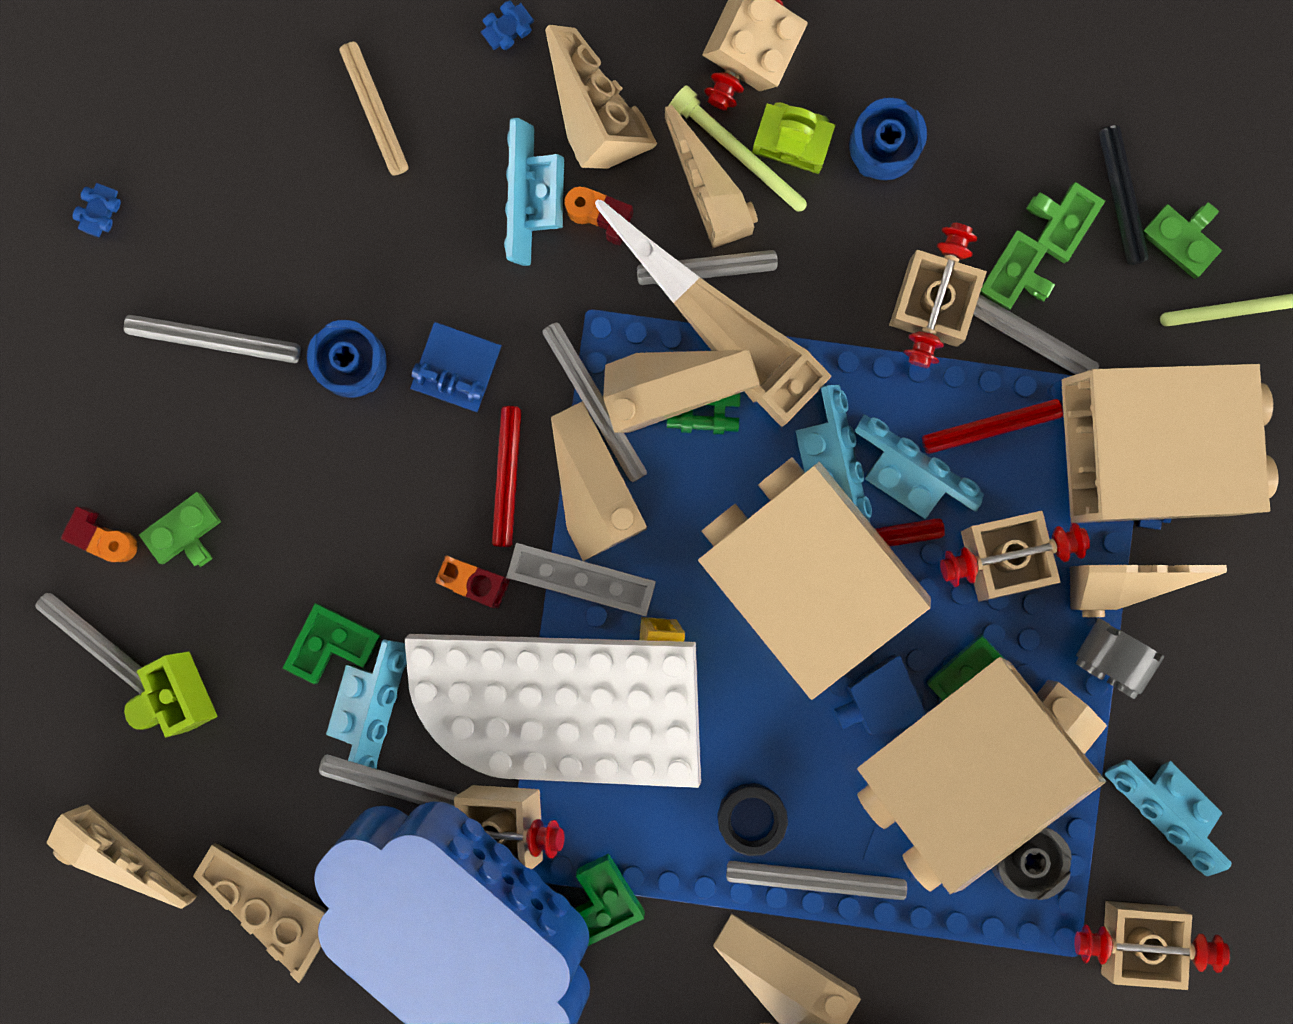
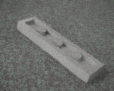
(581, 579)

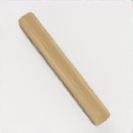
(373, 108)

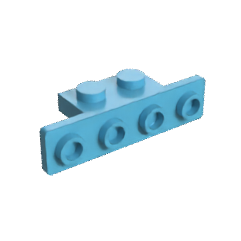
(533, 192)
(834, 447)
(912, 475)
(367, 703)
(1175, 810)

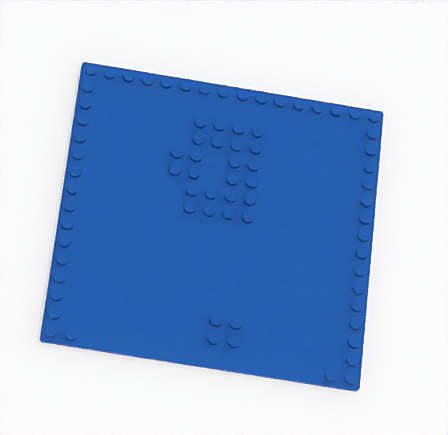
(750, 708)

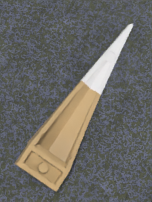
(784, 369)

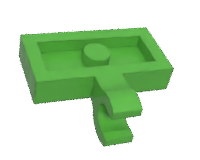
(1067, 220)
(1183, 239)
(1016, 271)
(181, 531)

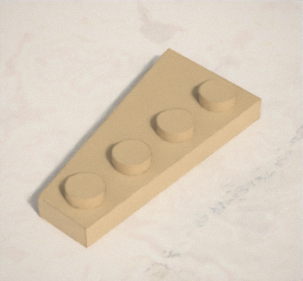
(266, 907)

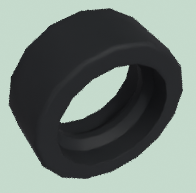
(779, 827)

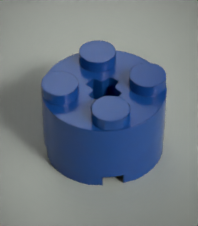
(901, 125)
(335, 343)

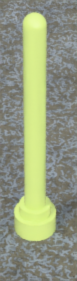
(688, 105)
(1227, 310)

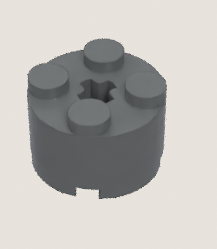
(1118, 656)
(1047, 873)

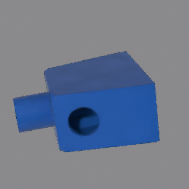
(882, 699)

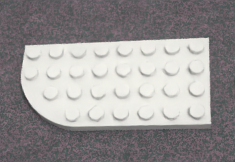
(561, 707)

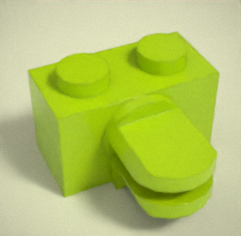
(793, 136)
(171, 697)

